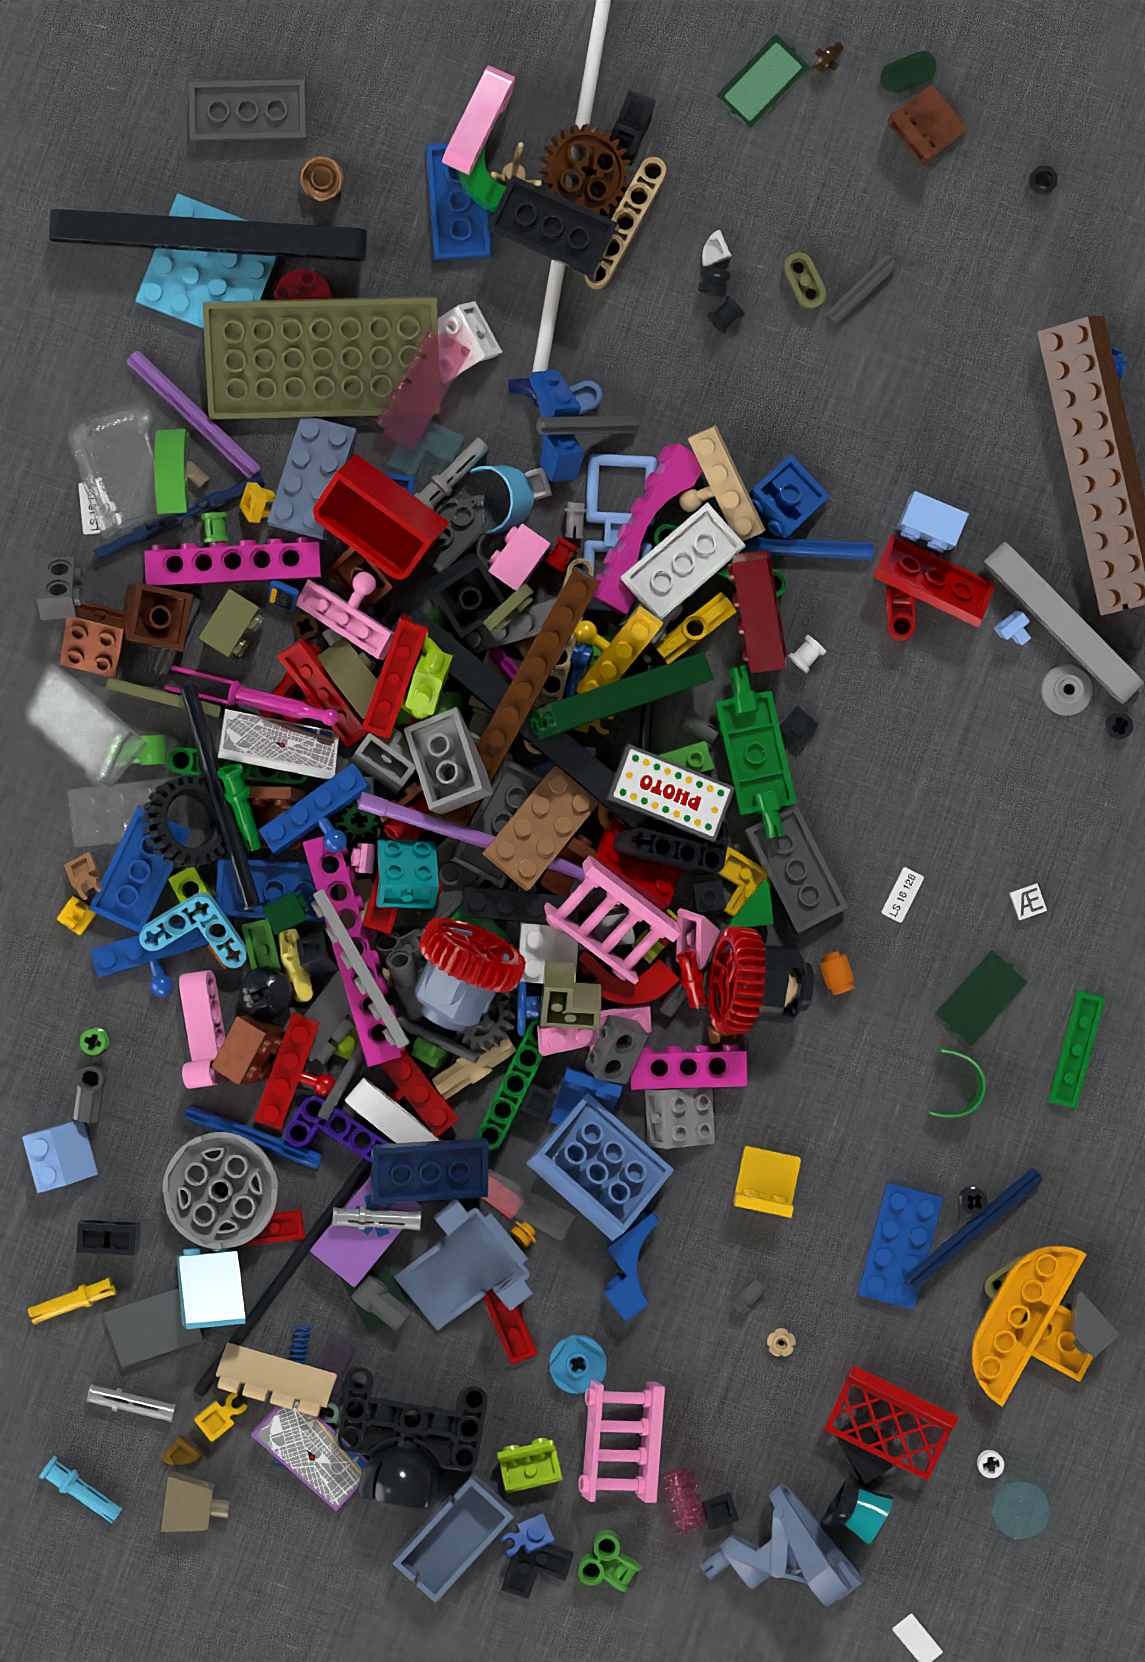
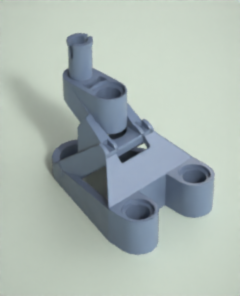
(794, 1539)

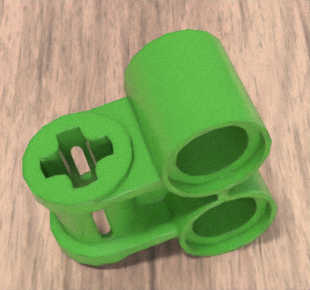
(610, 1563)

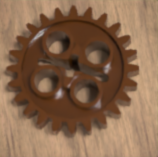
(562, 163)

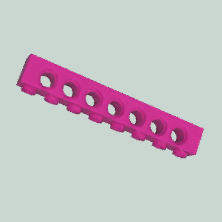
(316, 853)

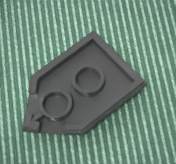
(465, 528)

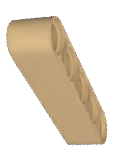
(635, 212)

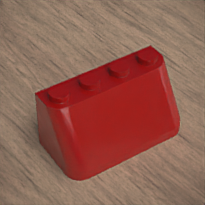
(378, 518)

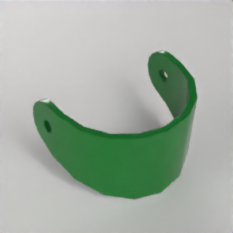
(978, 1095)

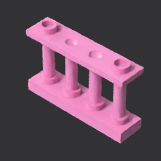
(617, 893)
(646, 1456)

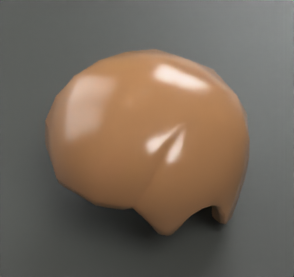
(322, 178)

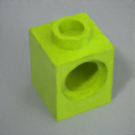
(182, 878)

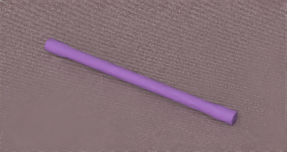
(385, 808)

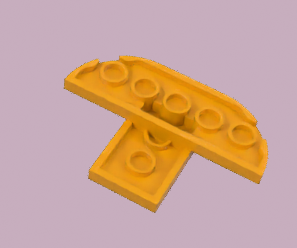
(1028, 1322)

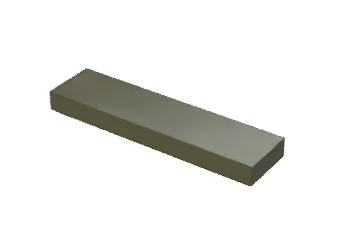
(159, 696)

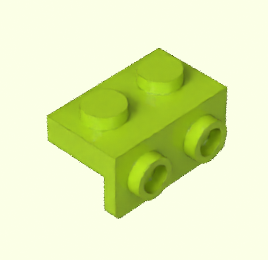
(529, 1465)

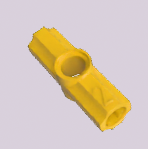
(708, 616)

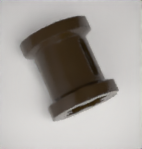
(303, 619)

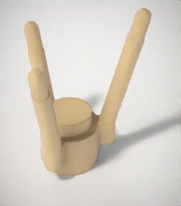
(513, 169)

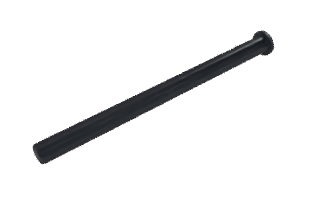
(217, 790)

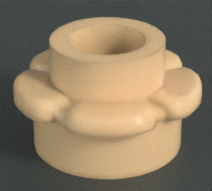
(773, 1341)

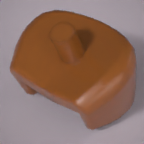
(718, 1037)

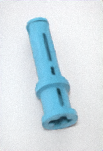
(70, 1482)

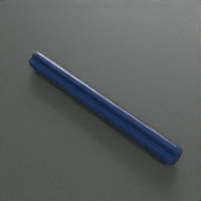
(973, 1229)

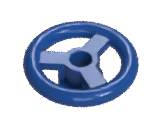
(526, 1008)

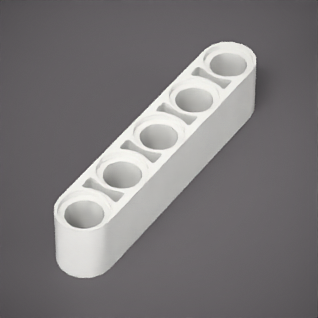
(387, 1114)

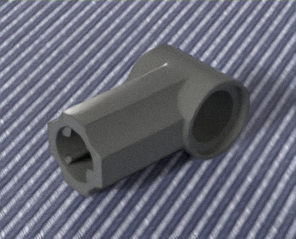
(89, 1096)
(375, 1298)

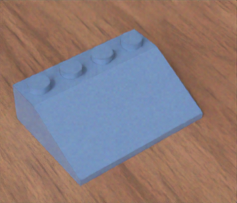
(600, 1167)

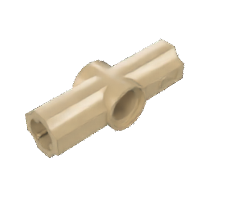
(466, 1072)

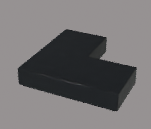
(524, 1567)

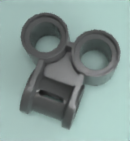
(401, 956)

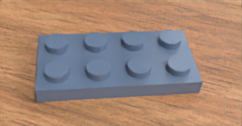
(313, 460)

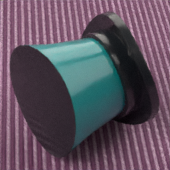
(858, 1509)

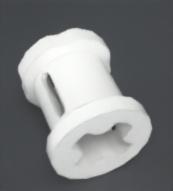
(807, 653)

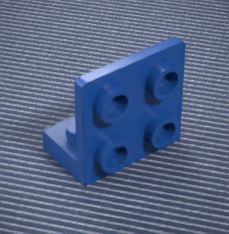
(576, 1086)

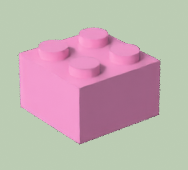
(519, 557)

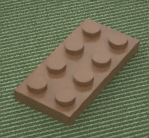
(540, 828)

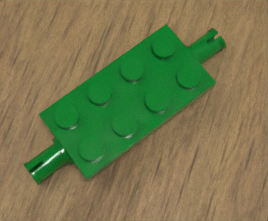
(755, 752)

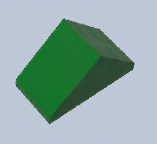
(756, 909)

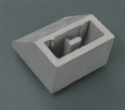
(386, 759)

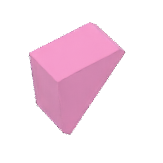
(696, 935)

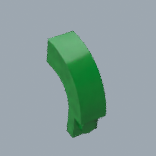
(481, 185)

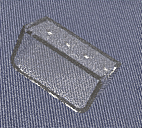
(82, 726)

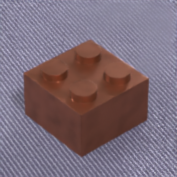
(249, 1050)

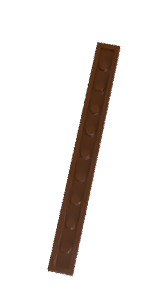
(531, 679)

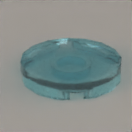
(1020, 1509)

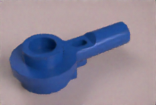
(581, 658)

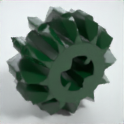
(352, 827)

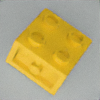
(767, 1181)

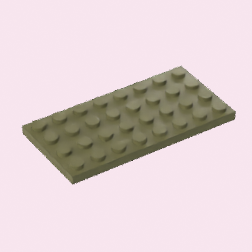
(311, 354)

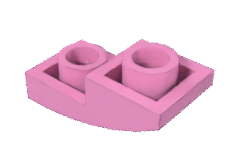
(364, 857)

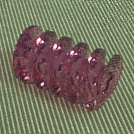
(683, 1499)

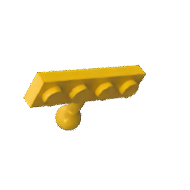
(620, 652)

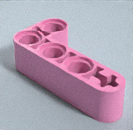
(479, 119)
(203, 1028)

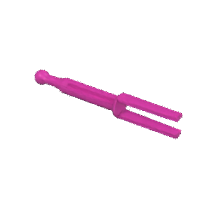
(259, 699)

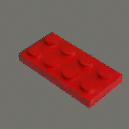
(934, 580)

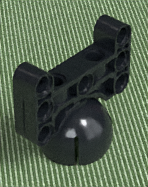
(402, 1469)

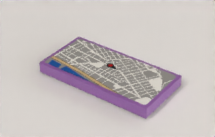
(310, 1452)

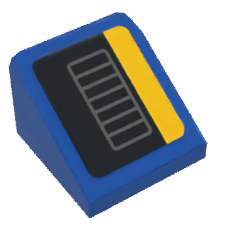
(283, 595)

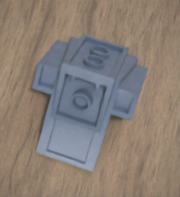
(465, 1266)

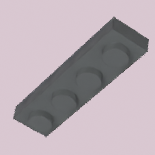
(522, 626)

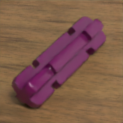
(506, 665)

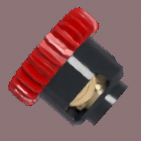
(756, 982)

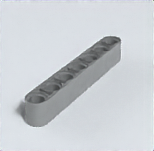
(1063, 622)

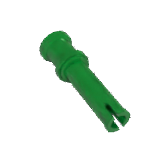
(238, 795)

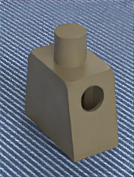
(191, 1504)

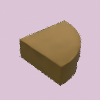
(181, 1453)

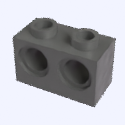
(58, 588)
(616, 1049)

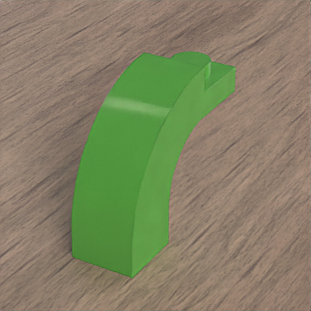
(171, 470)

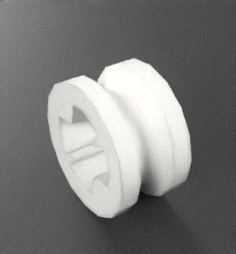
(998, 1469)

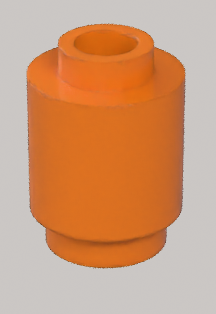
(837, 972)

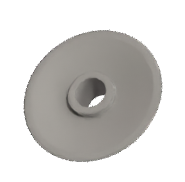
(1054, 695)

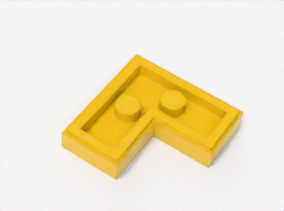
(742, 873)

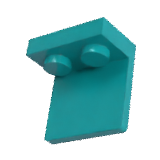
(407, 874)

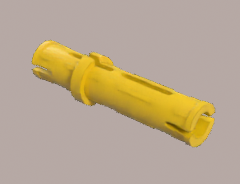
(82, 1297)

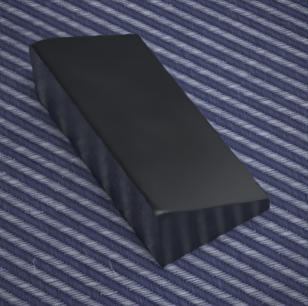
(863, 1462)

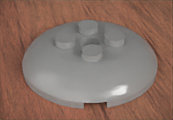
(192, 1194)

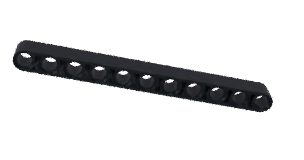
(207, 235)
(559, 749)

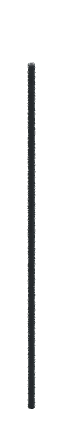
(305, 1246)

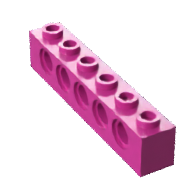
(307, 568)

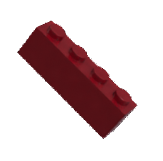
(759, 611)

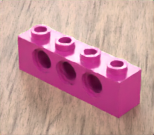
(733, 1074)

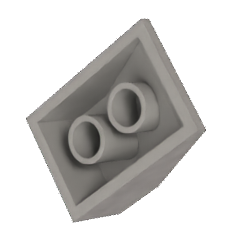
(447, 762)

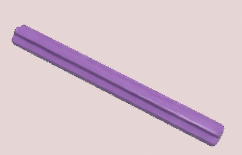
(193, 414)

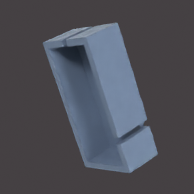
(453, 1536)

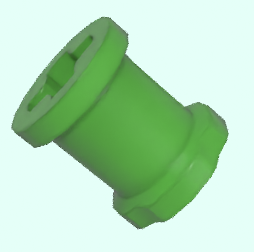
(215, 527)
(86, 1045)

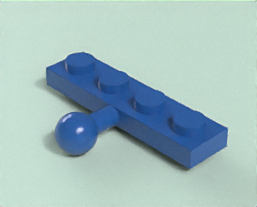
(315, 811)
(130, 954)

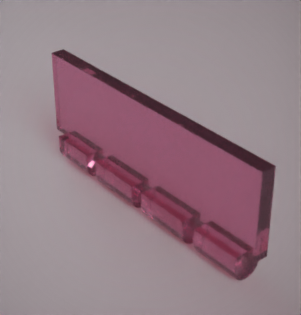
(429, 385)

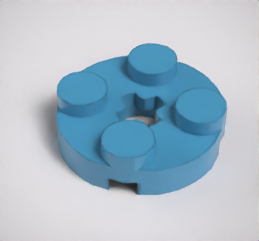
(575, 1347)

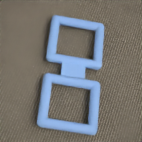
(612, 520)

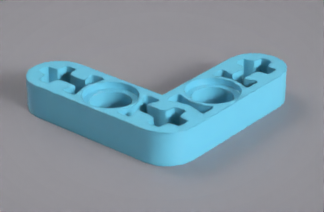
(204, 922)

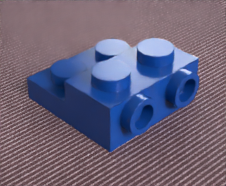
(787, 497)

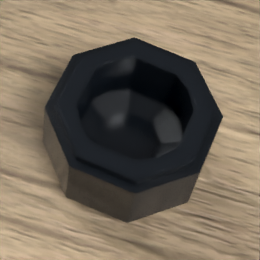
(1043, 180)

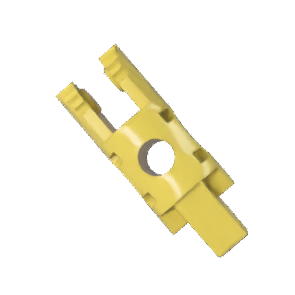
(291, 963)

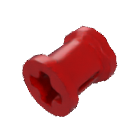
(561, 555)

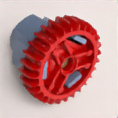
(464, 972)

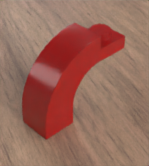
(651, 984)

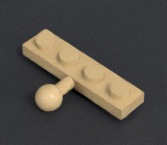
(724, 485)

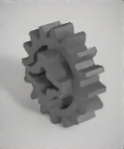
(491, 1025)

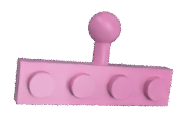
(345, 616)
(556, 1039)

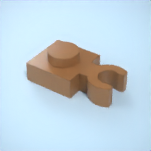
(83, 874)

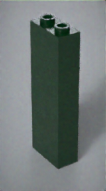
(620, 696)

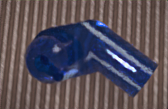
(523, 386)

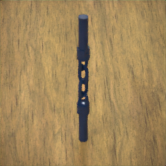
(144, 532)

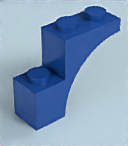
(560, 453)
(625, 1290)

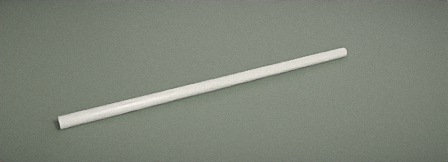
(583, 117)

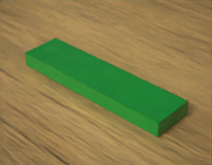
(1076, 1049)

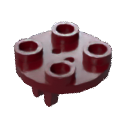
(307, 281)

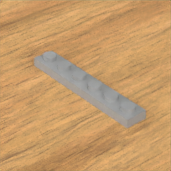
(365, 981)

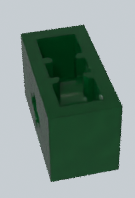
(286, 911)

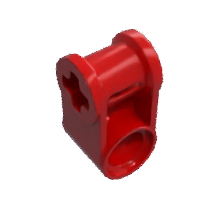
(899, 610)

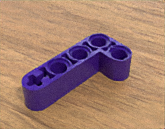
(348, 1137)

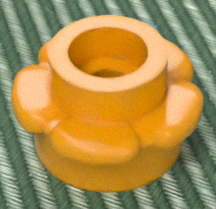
(523, 1234)

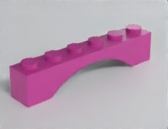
(676, 472)

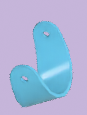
(520, 496)

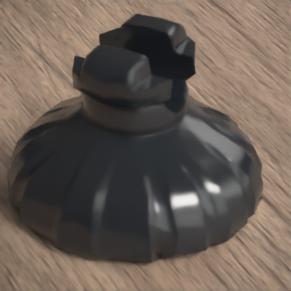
(276, 991)

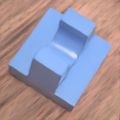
(1013, 627)

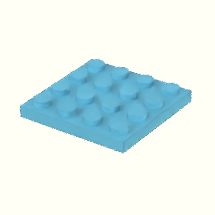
(183, 280)

